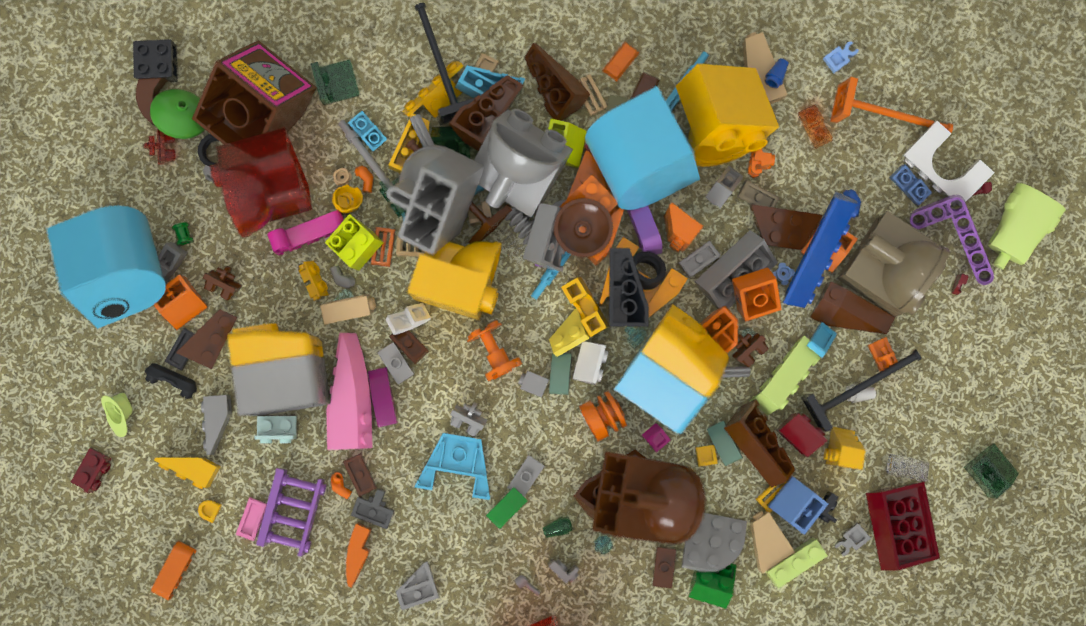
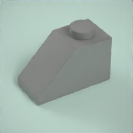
(724, 186)

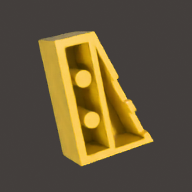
(401, 152)
(844, 449)

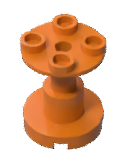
(497, 357)

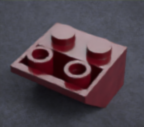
(802, 434)

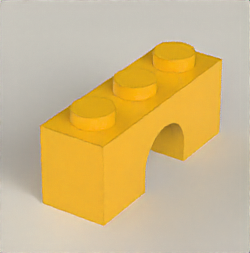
(582, 299)

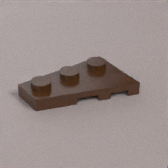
(209, 339)

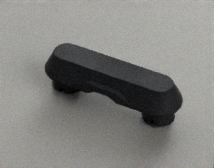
(158, 372)

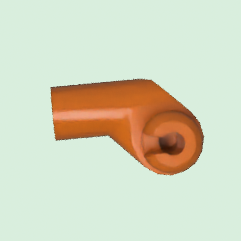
(366, 176)
(338, 485)

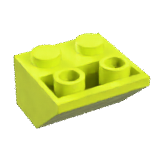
(575, 139)
(354, 242)

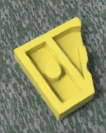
(568, 334)

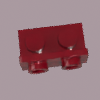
(91, 471)

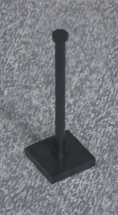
(447, 113)
(818, 410)

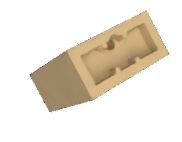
(348, 308)

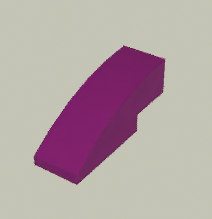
(382, 397)

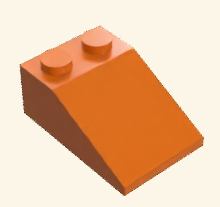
(593, 190)

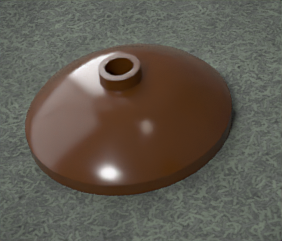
(591, 216)

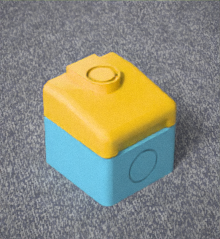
(674, 370)

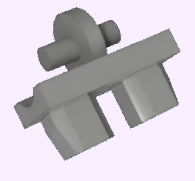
(469, 415)

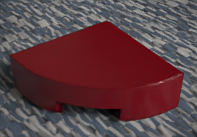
(959, 280)

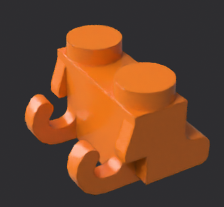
(760, 161)

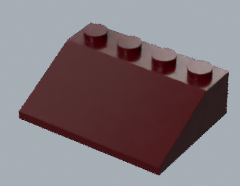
(902, 526)

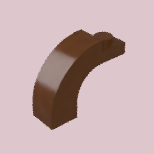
(146, 92)

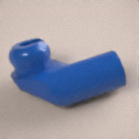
(852, 194)

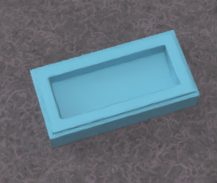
(821, 339)

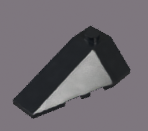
(626, 295)

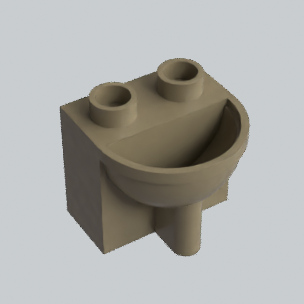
(894, 265)

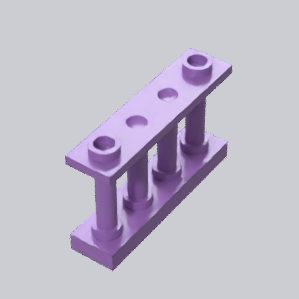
(272, 517)

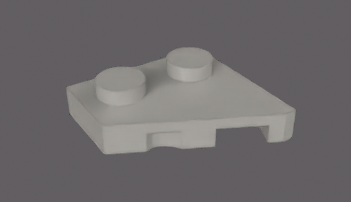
(418, 588)

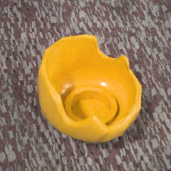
(343, 193)

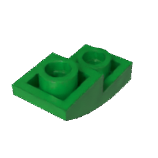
(506, 508)

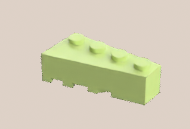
(786, 377)

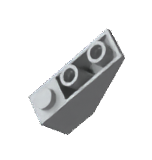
(216, 417)

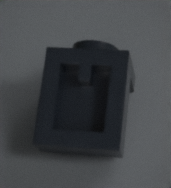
(831, 499)

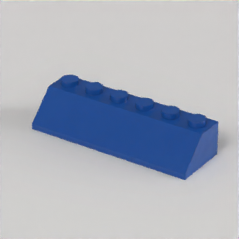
(820, 250)

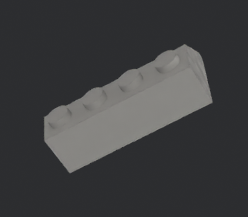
(746, 256)

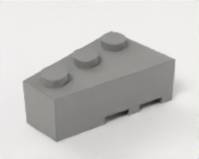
(542, 244)

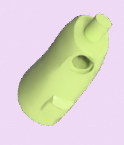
(1024, 224)

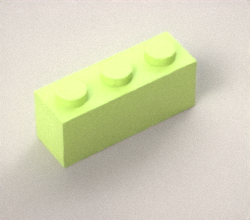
(804, 558)

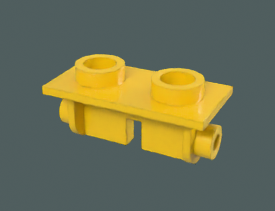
(311, 272)

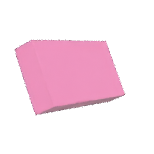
(251, 519)

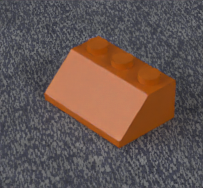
(680, 228)

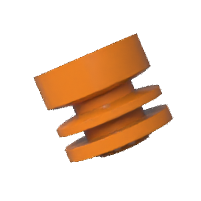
(602, 416)

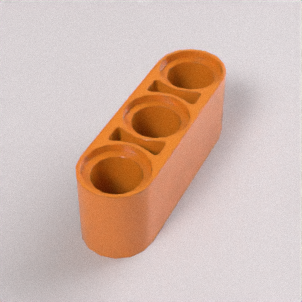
(172, 571)

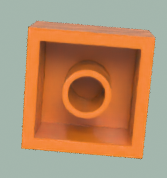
(756, 294)

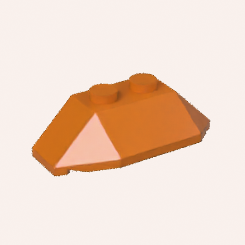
(722, 328)

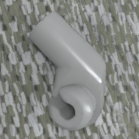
(341, 280)

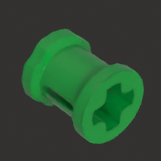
(182, 233)

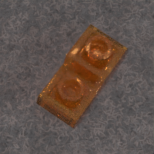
(814, 126)

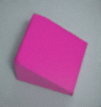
(656, 437)

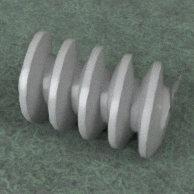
(521, 222)

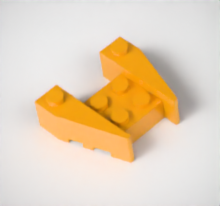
(655, 297)

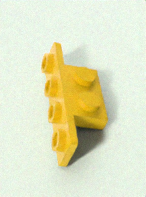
(435, 95)

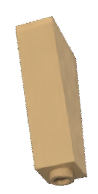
(759, 56)

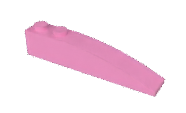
(350, 405)

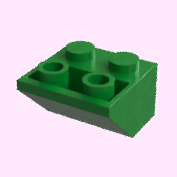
(714, 587)

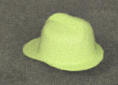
(117, 412)

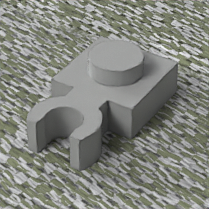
(855, 538)

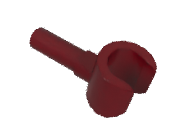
(985, 189)

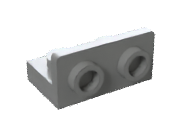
(559, 568)

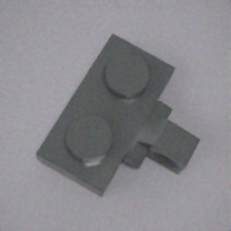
(373, 510)

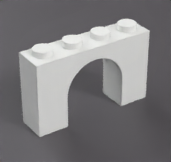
(921, 155)

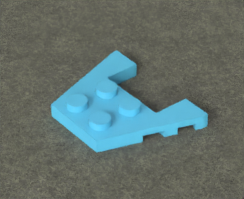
(457, 456)

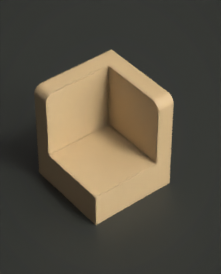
(485, 208)

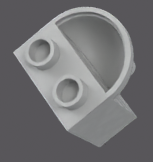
(520, 161)
(437, 193)

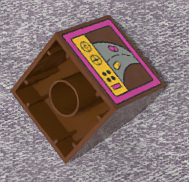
(252, 95)

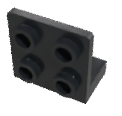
(155, 59)

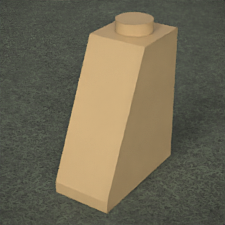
(768, 542)

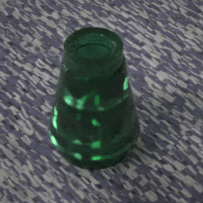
(558, 527)

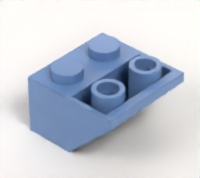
(798, 505)

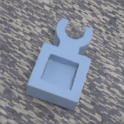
(839, 58)

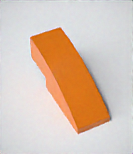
(357, 552)

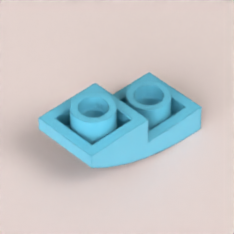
(367, 131)

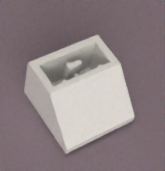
(589, 363)

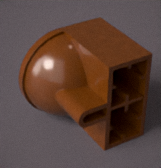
(648, 500)

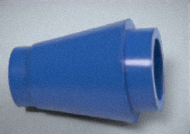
(776, 74)

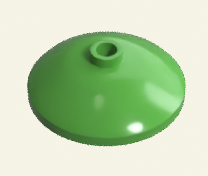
(172, 118)

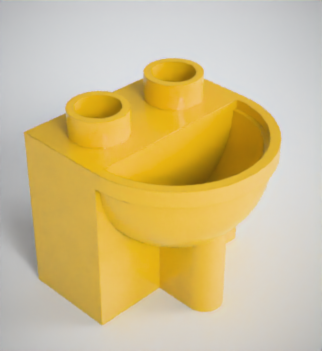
(725, 112)
(458, 278)

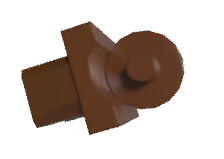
(223, 279)
(747, 345)

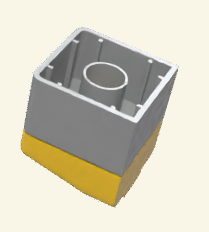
(277, 370)

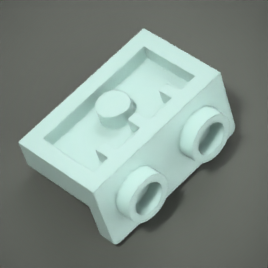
(276, 428)

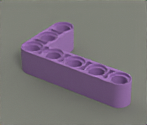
(963, 232)

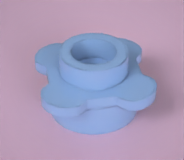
(788, 273)

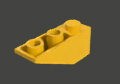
(196, 469)

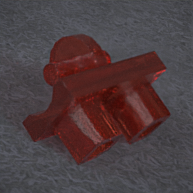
(164, 155)

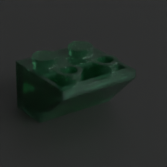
(992, 471)

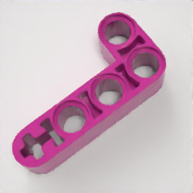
(308, 232)

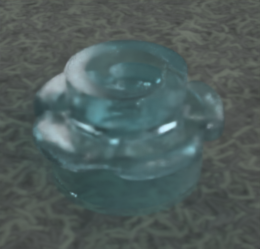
(603, 544)

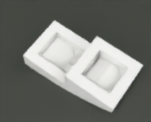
(410, 318)

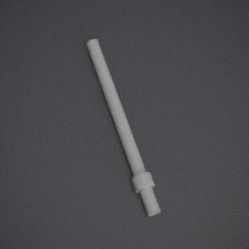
(353, 137)

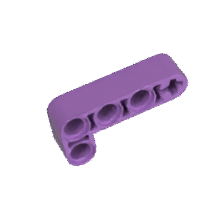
(646, 230)

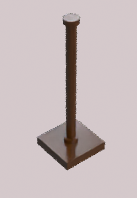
(488, 224)

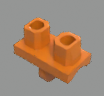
(882, 353)

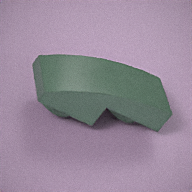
(560, 374)
(724, 444)

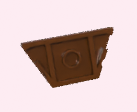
(784, 227)

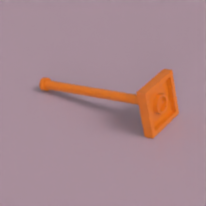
(845, 101)

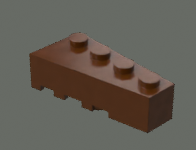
(759, 444)

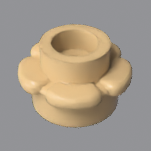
(342, 172)

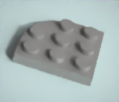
(714, 543)

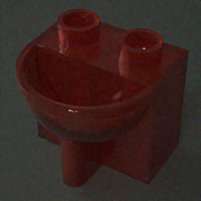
(261, 180)

